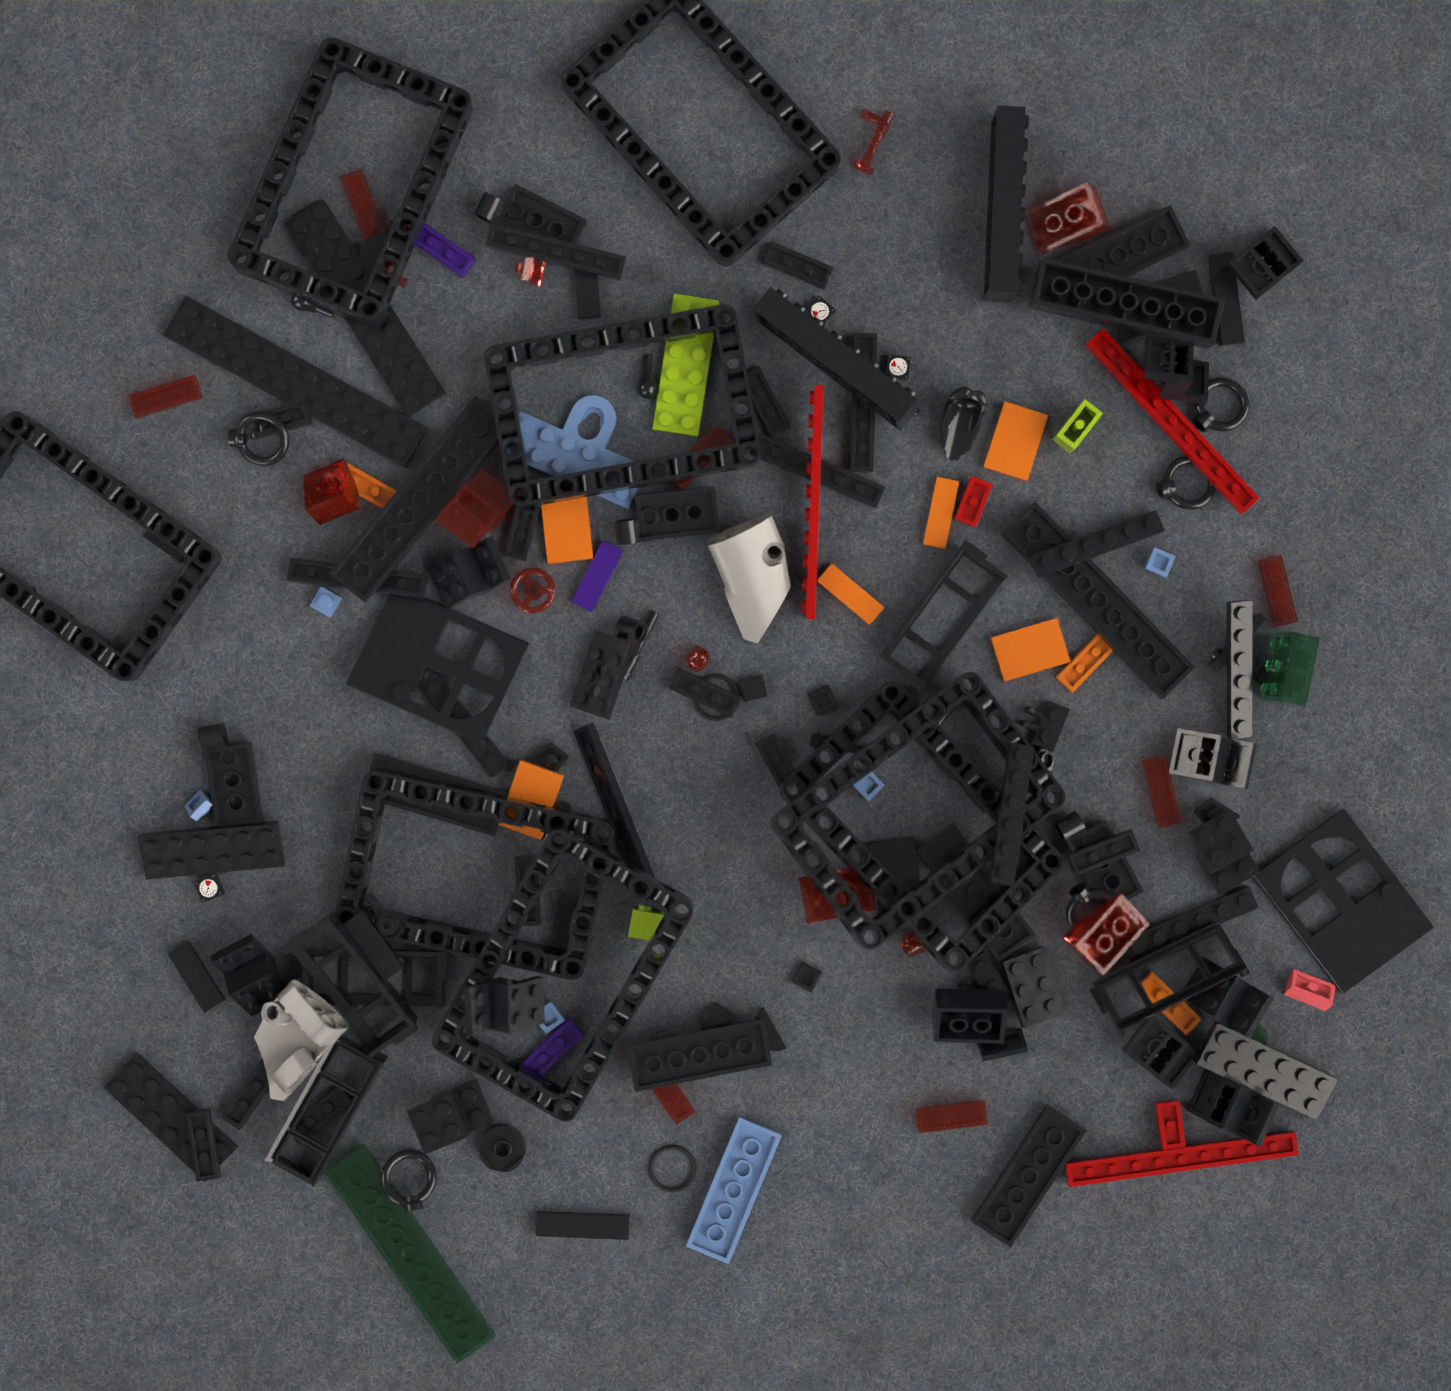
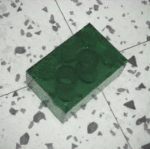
(1290, 669)

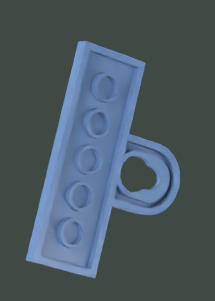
(566, 452)

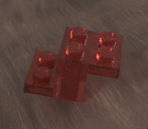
(476, 509)

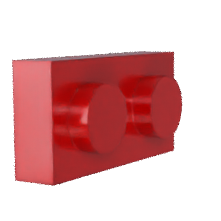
(973, 501)
(1170, 1124)

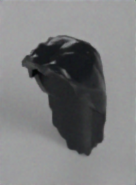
(961, 421)

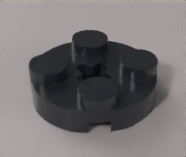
(500, 1161)

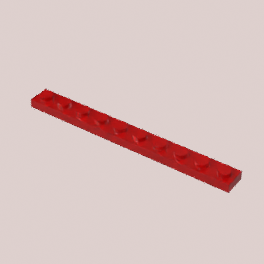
(1172, 422)
(813, 492)
(1179, 1159)

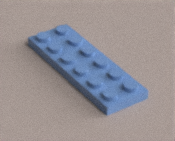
(733, 1189)

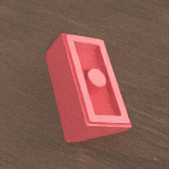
(1310, 990)

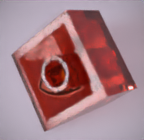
(330, 492)

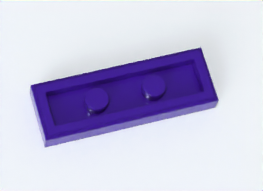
(445, 251)
(597, 576)
(554, 1047)

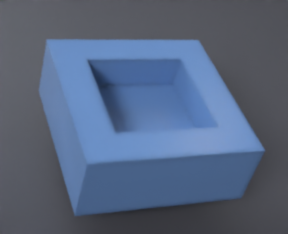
(1159, 562)
(325, 602)
(869, 786)
(198, 805)
(552, 1017)

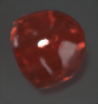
(697, 658)
(911, 945)

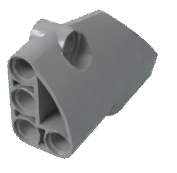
(751, 574)
(295, 1037)

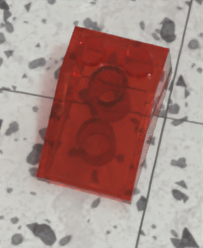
(1068, 218)
(816, 907)
(1106, 933)

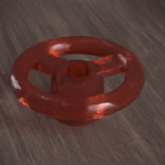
(524, 605)

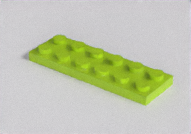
(684, 375)

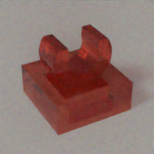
(531, 271)

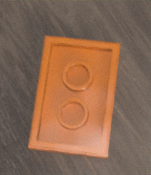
(1015, 441)
(567, 531)
(1030, 649)
(534, 785)

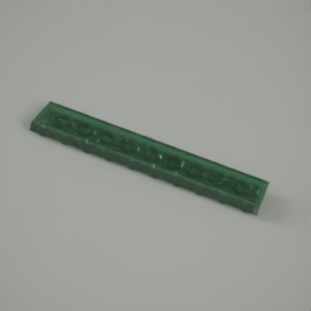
(411, 1256)

